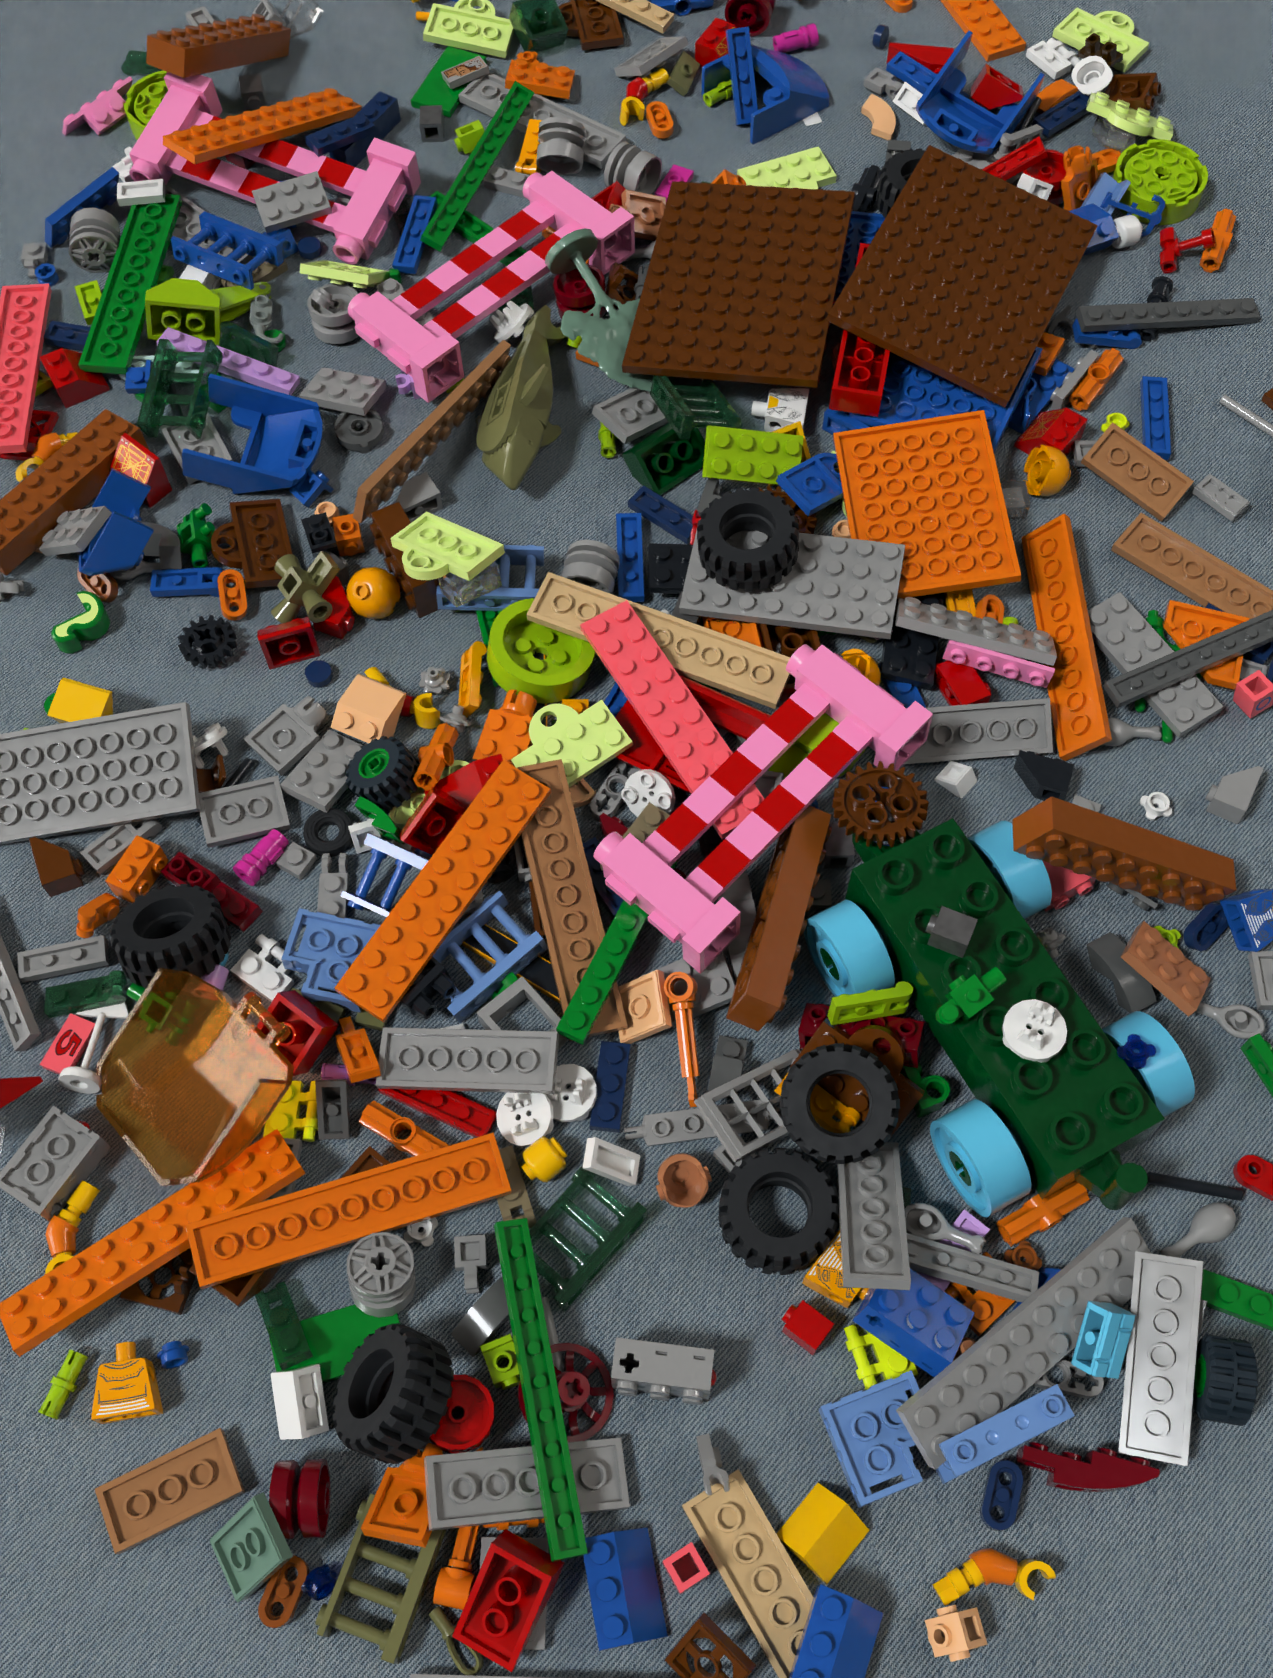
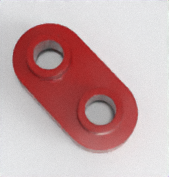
(1262, 1181)

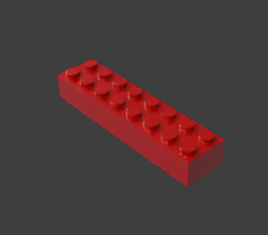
(859, 372)

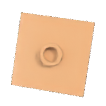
(644, 1007)

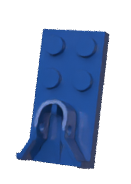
(1037, 395)

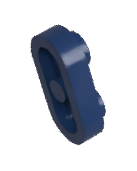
(1205, 927)
(1001, 1496)

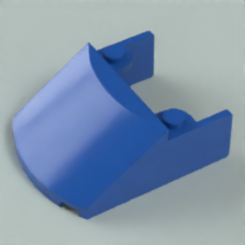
(794, 95)
(962, 120)
(280, 444)

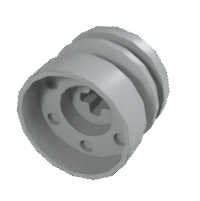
(560, 145)
(633, 168)
(93, 239)
(592, 564)
(385, 1290)

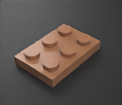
(1166, 968)

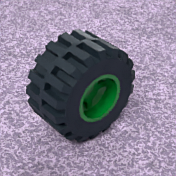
(383, 773)
(1225, 1380)

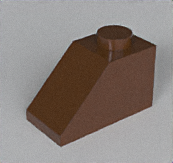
(56, 867)

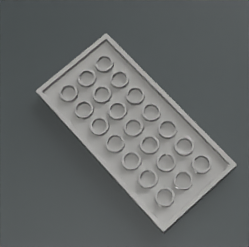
(831, 588)
(97, 773)

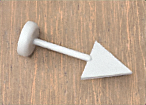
(81, 1078)

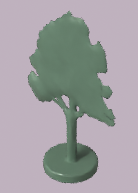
(602, 339)

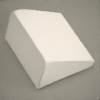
(957, 778)

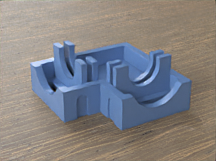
(325, 952)
(872, 1438)

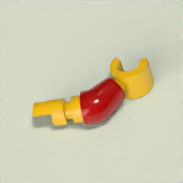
(637, 91)
(422, 706)

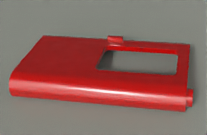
(719, 708)

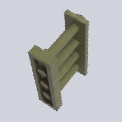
(404, 1604)

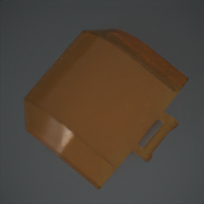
(192, 1077)

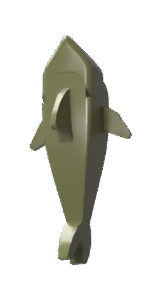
(520, 405)

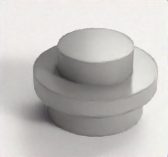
(322, 298)

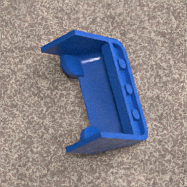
(121, 538)

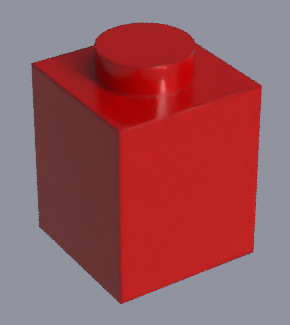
(806, 1326)

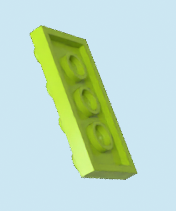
(749, 454)

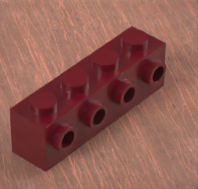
(907, 1029)

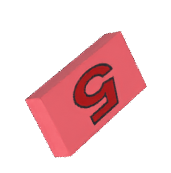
(68, 1044)

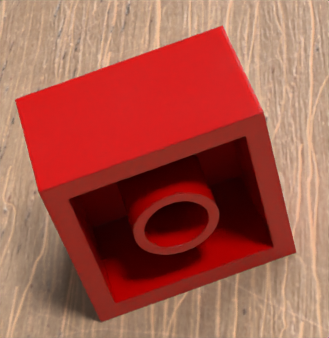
(308, 1029)

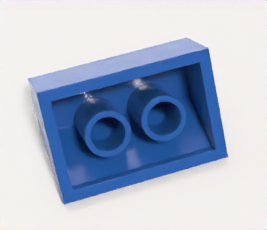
(1105, 232)
(624, 1588)
(836, 1637)

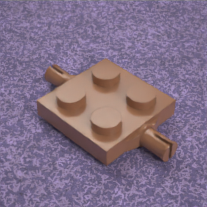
(646, 210)

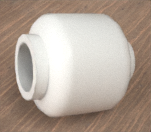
(1129, 231)

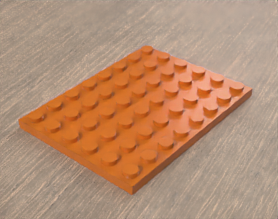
(936, 494)

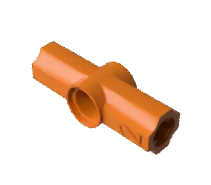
(1222, 228)
(1096, 379)
(436, 756)
(389, 1125)
(1041, 1213)

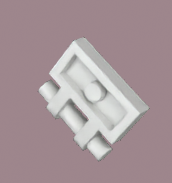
(1052, 57)
(259, 973)

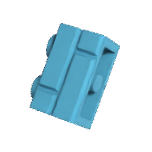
(1103, 1339)

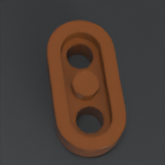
(102, 585)
(283, 1591)

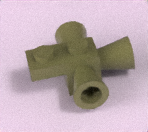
(304, 587)

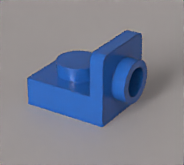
(288, 242)
(137, 378)
(311, 487)

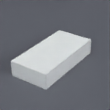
(141, 192)
(611, 1161)

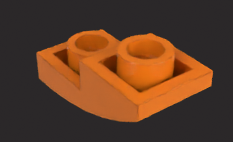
(1055, 94)

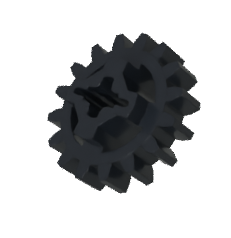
(207, 642)

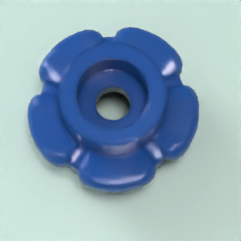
(173, 1355)

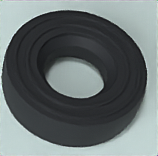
(318, 820)

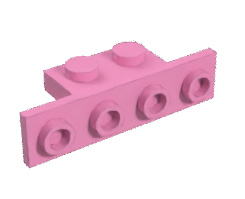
(102, 112)
(998, 663)

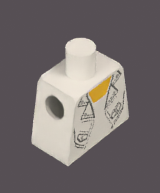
(783, 408)

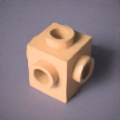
(955, 1632)

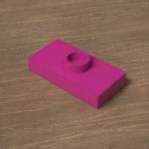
(675, 174)

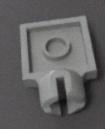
(288, 734)

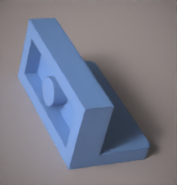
(1100, 189)

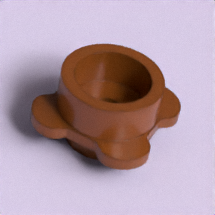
(1023, 1250)

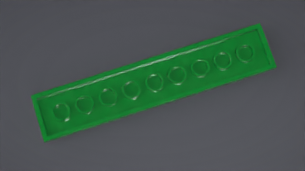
(132, 273)

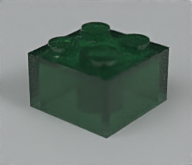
(538, 24)

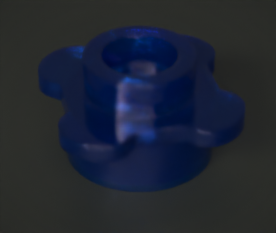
(1133, 1059)
(320, 1582)

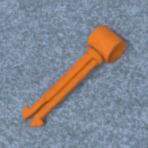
(685, 1029)
(456, 1581)

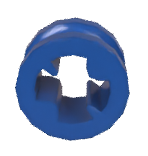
(46, 274)

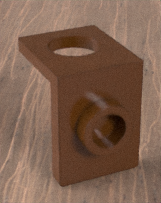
(208, 778)

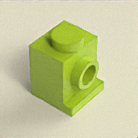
(468, 136)
(495, 1350)

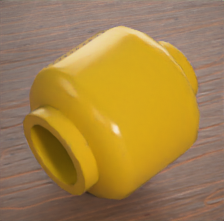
(544, 1159)

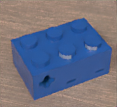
(916, 1322)

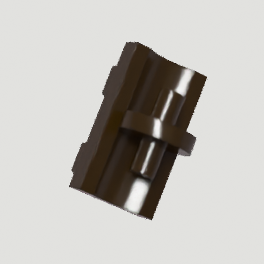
(1107, 51)

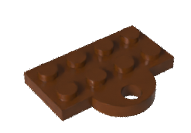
(592, 23)
(256, 541)
(850, 1090)

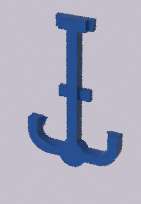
(1154, 218)

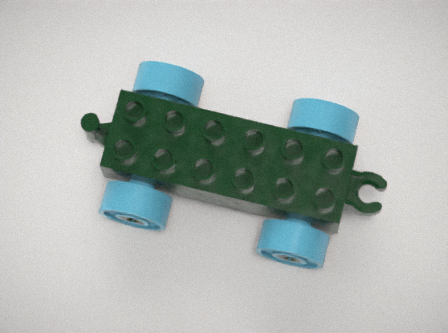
(1028, 1116)

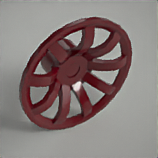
(575, 1389)

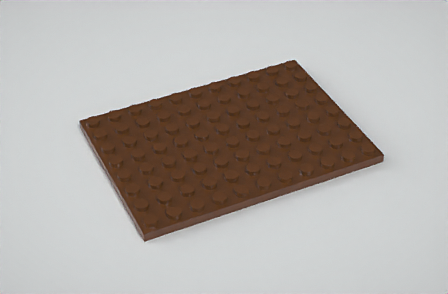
(963, 275)
(741, 284)

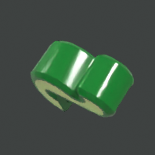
(84, 626)

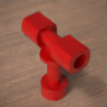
(1173, 247)

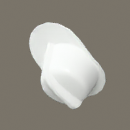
(1091, 75)

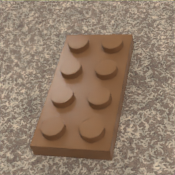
(1137, 471)
(169, 1491)

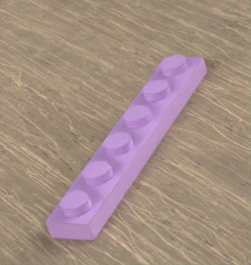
(238, 365)

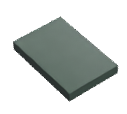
(250, 1547)

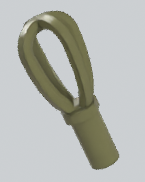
(447, 1629)

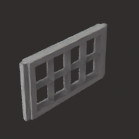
(722, 1127)

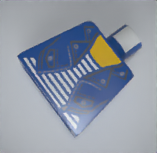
(1250, 918)

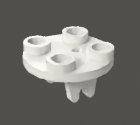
(510, 321)
(211, 738)
(641, 786)
(1028, 1042)
(581, 1094)
(528, 1128)

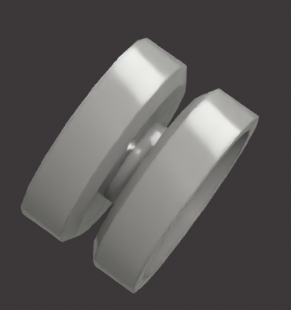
(334, 324)

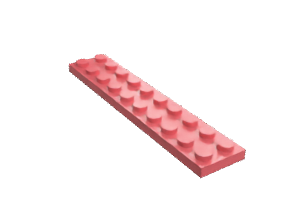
(22, 333)
(664, 704)

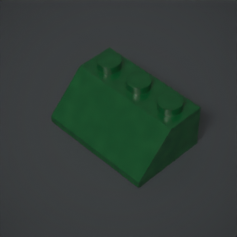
(665, 459)

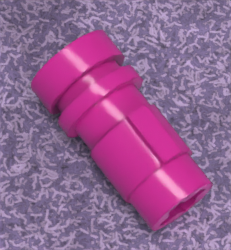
(796, 39)
(262, 855)

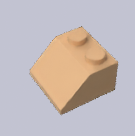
(368, 709)

